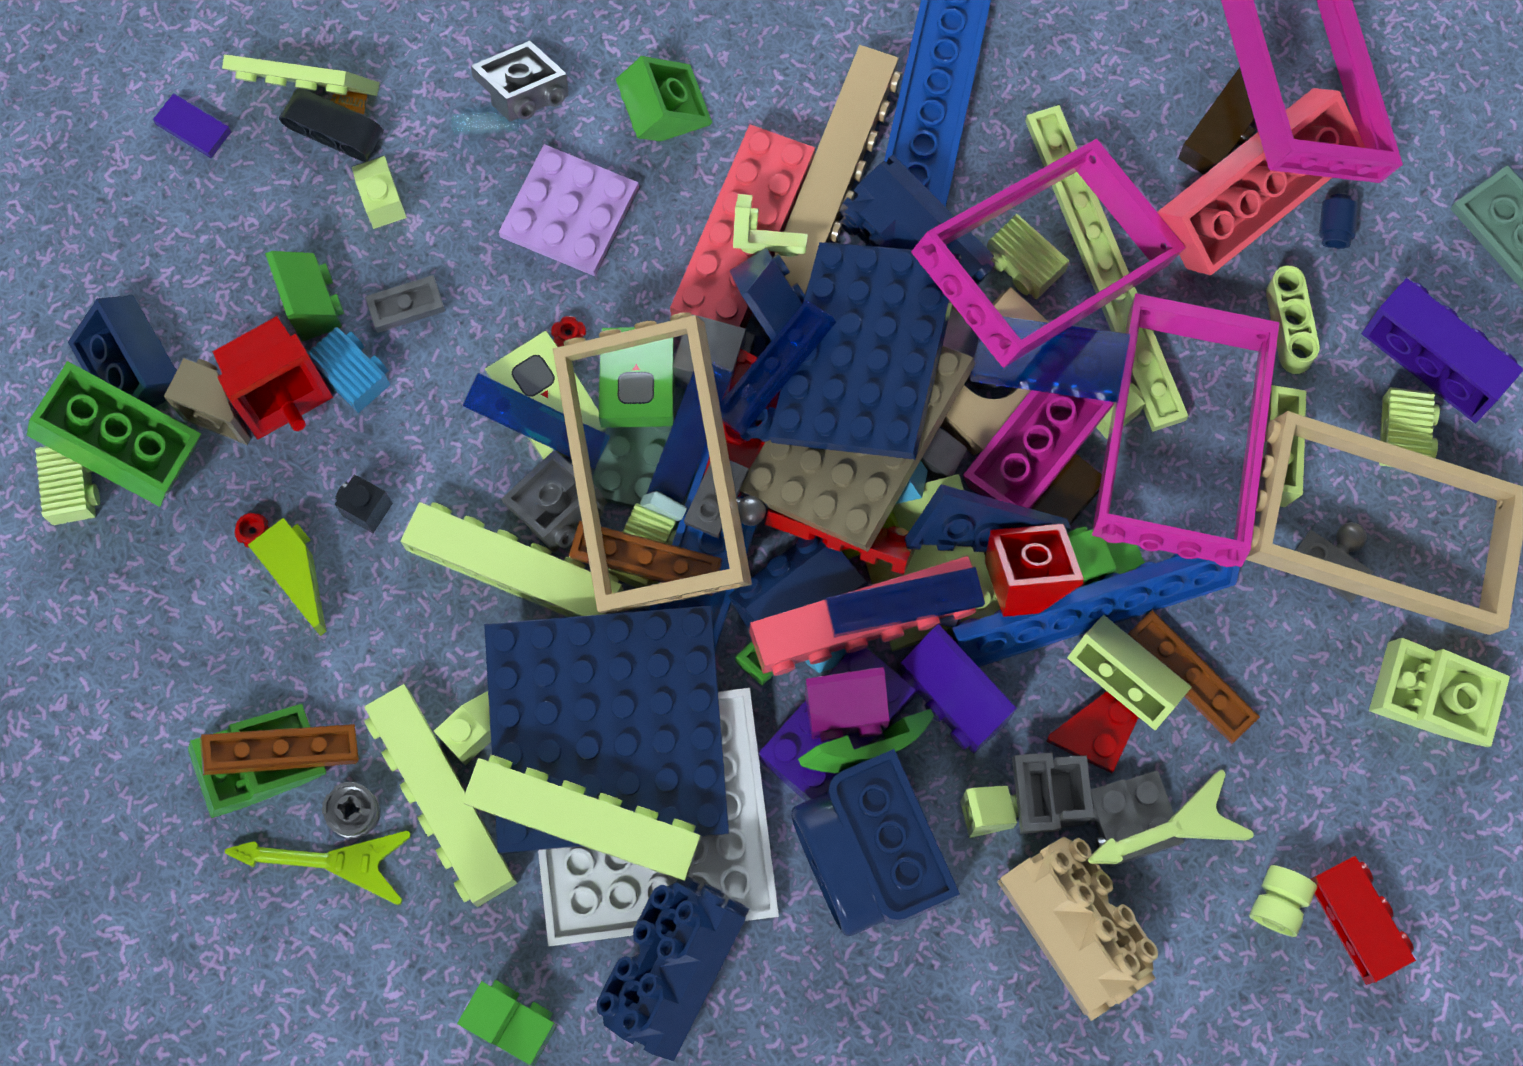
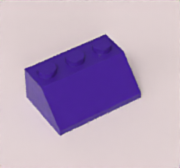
(956, 690)

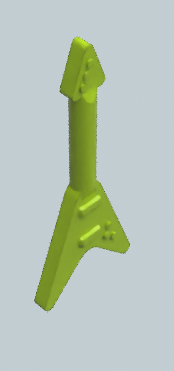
(353, 863)

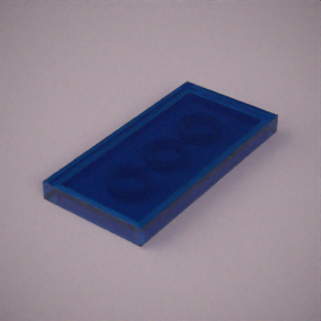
(1071, 363)

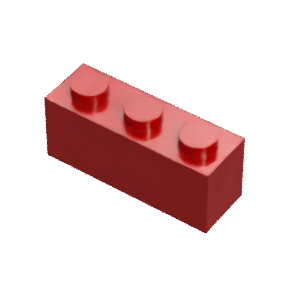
(1363, 920)

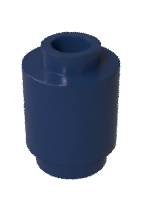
(1338, 221)

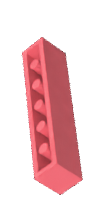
(808, 634)

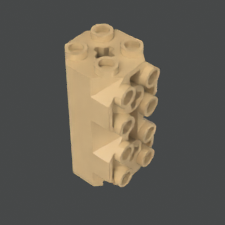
(1085, 938)

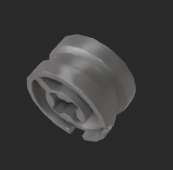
(358, 823)

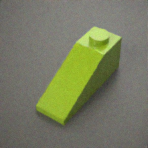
(292, 566)

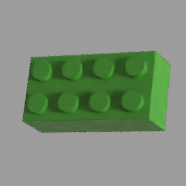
(113, 433)

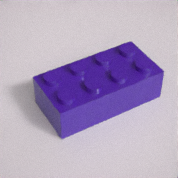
(1442, 350)
(795, 737)

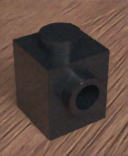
(362, 503)

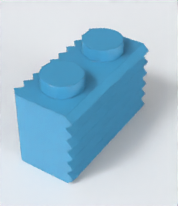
(348, 369)

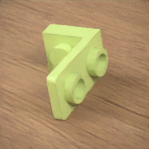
(753, 240)

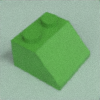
(662, 99)
(305, 293)

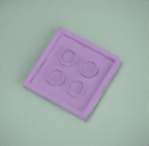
(569, 210)

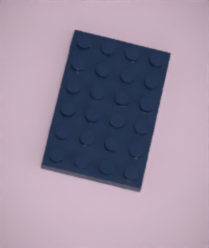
(877, 365)

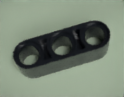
(331, 124)

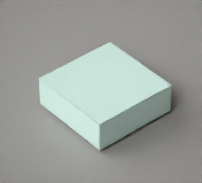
(663, 505)

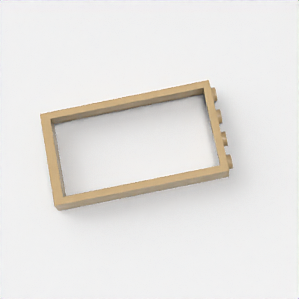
(1504, 545)
(694, 586)

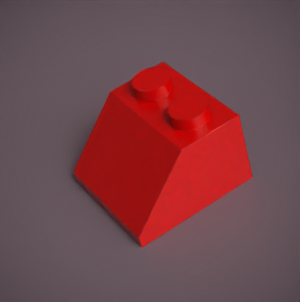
(1031, 568)

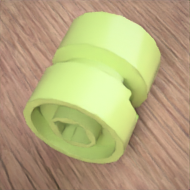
(1285, 896)

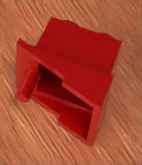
(270, 378)

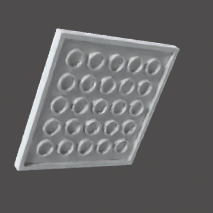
(603, 896)

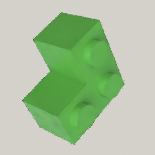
(1100, 557)
(507, 1023)

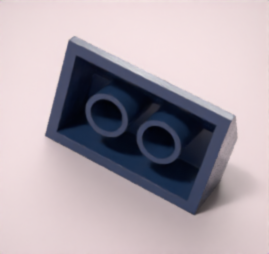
(767, 290)
(123, 349)
(796, 579)

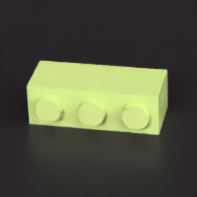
(1292, 400)
(1129, 672)

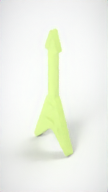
(1194, 819)

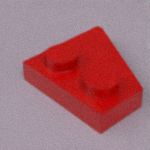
(1097, 731)

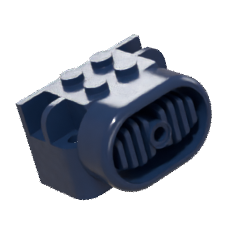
(873, 848)

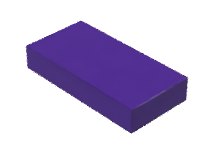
(192, 125)

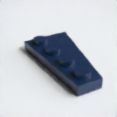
(966, 519)

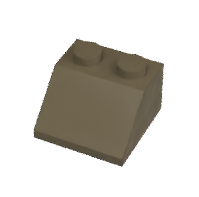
(203, 402)

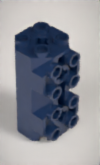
(899, 210)
(682, 948)

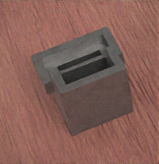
(724, 348)
(1051, 792)

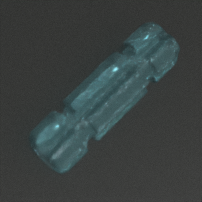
(483, 124)

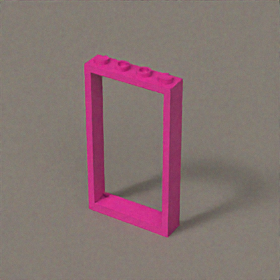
(1359, 85)
(1116, 194)
(1214, 327)

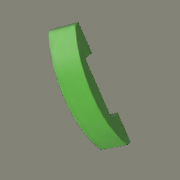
(840, 755)

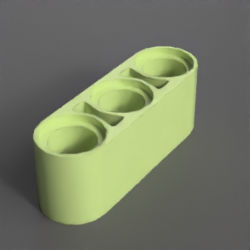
(1295, 304)

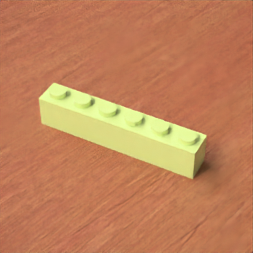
(502, 561)
(439, 794)
(582, 819)

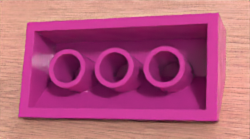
(1034, 446)

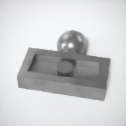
(704, 510)
(1350, 538)

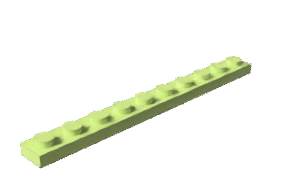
(1104, 267)

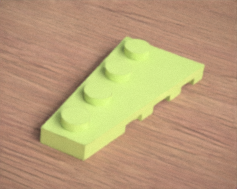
(304, 76)

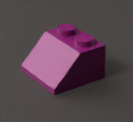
(847, 704)

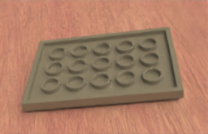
(849, 491)

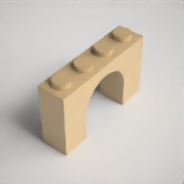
(978, 419)

